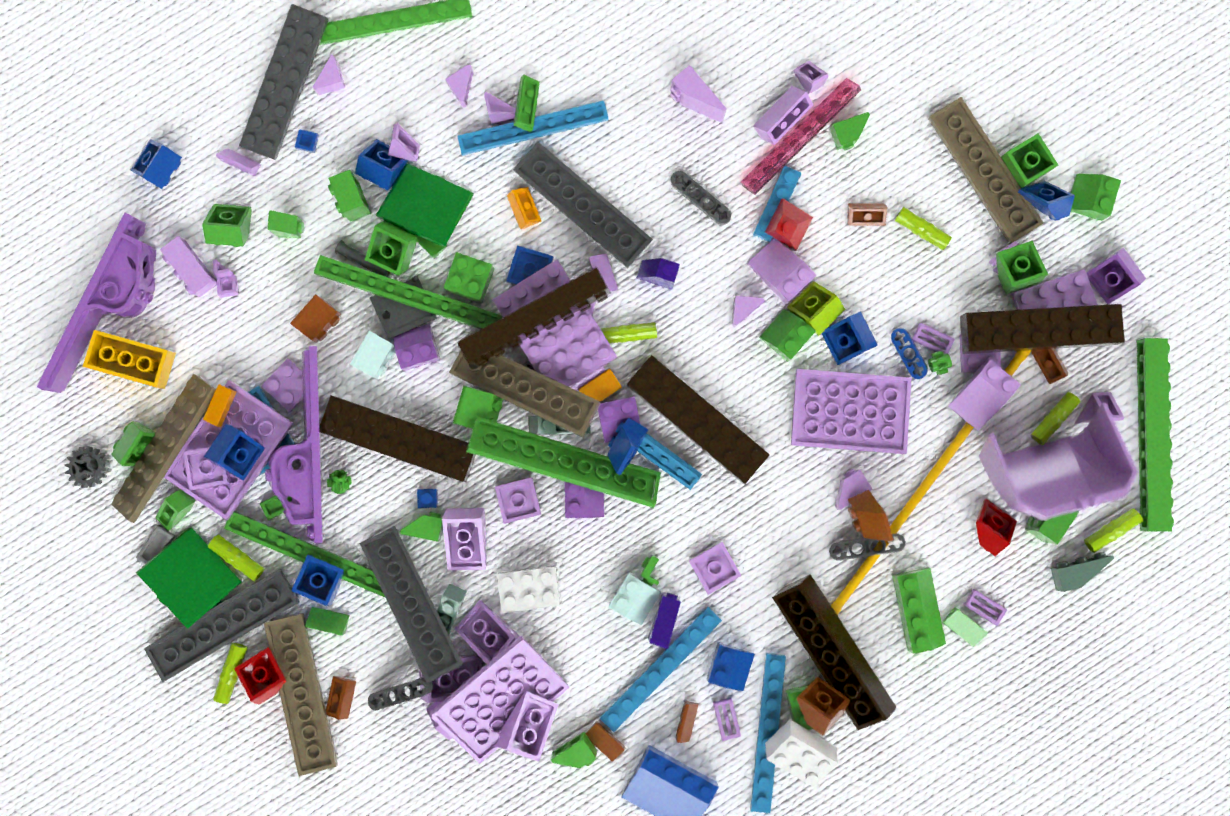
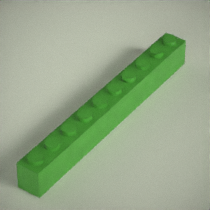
(1154, 435)

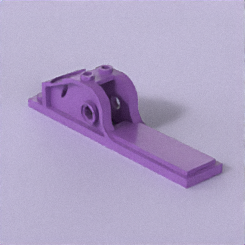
(116, 288)
(304, 482)

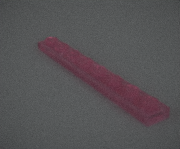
(800, 136)

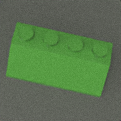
(919, 610)

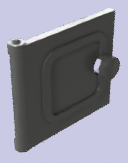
(401, 316)

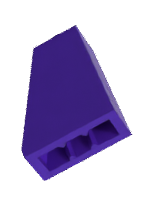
(658, 272)
(664, 620)

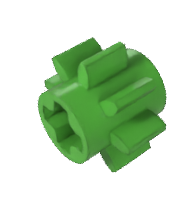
(939, 362)
(339, 481)

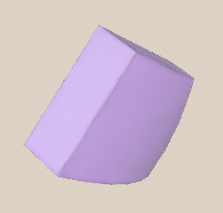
(226, 280)

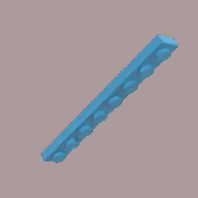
(543, 126)
(660, 669)
(768, 726)

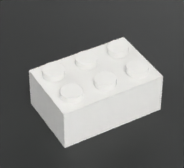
(528, 589)
(801, 753)

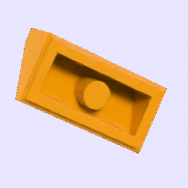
(523, 207)
(601, 386)
(219, 405)

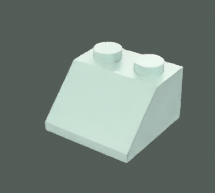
(373, 355)
(634, 599)

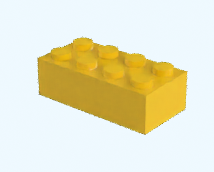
(129, 359)

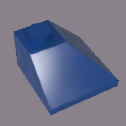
(1049, 199)

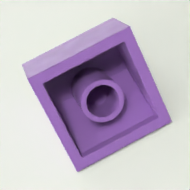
(1116, 276)
(416, 348)
(614, 413)
(583, 502)

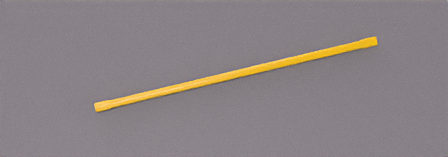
(837, 605)

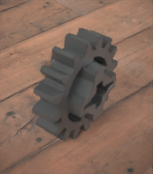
(80, 472)

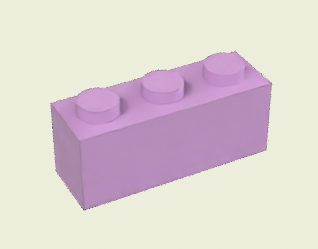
(783, 115)
(188, 267)

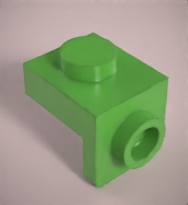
(648, 565)

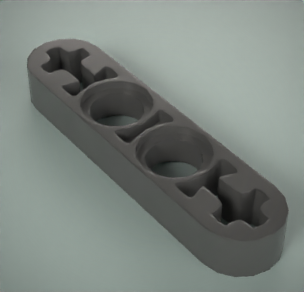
(703, 195)
(867, 549)
(399, 692)

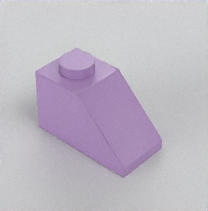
(850, 486)

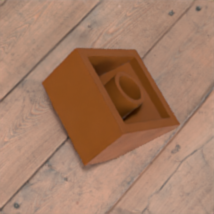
(316, 319)
(869, 517)
(821, 705)

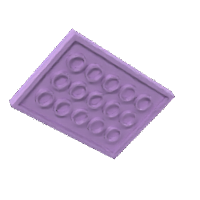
(569, 349)
(851, 411)
(254, 420)
(484, 702)

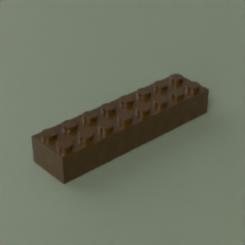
(534, 318)
(1042, 328)
(697, 420)
(397, 438)
(834, 651)

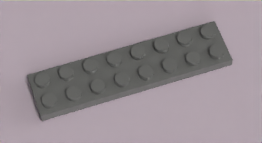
(283, 82)
(582, 205)
(411, 604)
(222, 625)

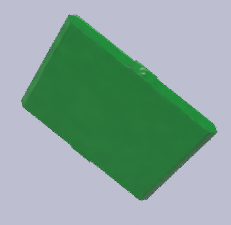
(425, 205)
(188, 577)

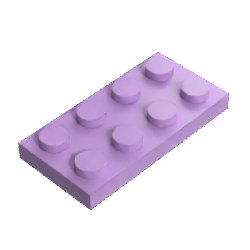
(1061, 292)

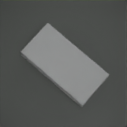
(156, 542)

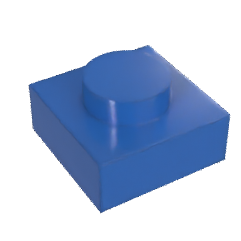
(306, 141)
(427, 498)

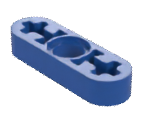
(897, 343)

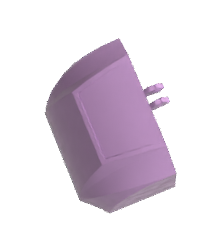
(1064, 472)

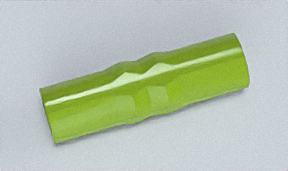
(923, 228)
(630, 332)
(1055, 418)
(1113, 530)
(236, 557)
(228, 675)

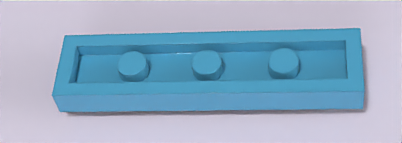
(783, 190)
(669, 462)

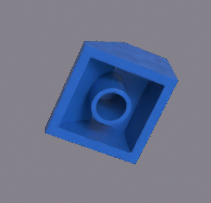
(156, 164)
(379, 167)
(849, 338)
(626, 444)
(234, 451)
(318, 581)
(730, 667)

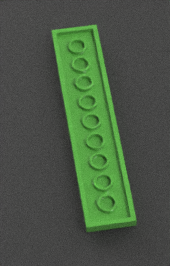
(562, 462)

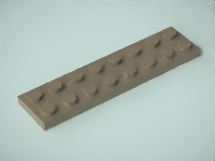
(985, 170)
(530, 392)
(163, 448)
(301, 695)

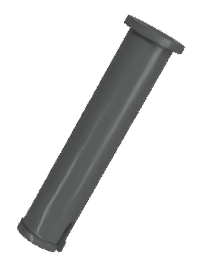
(359, 258)

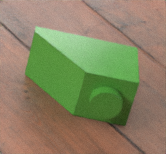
(848, 131)
(285, 225)
(174, 509)
(425, 527)
(576, 752)

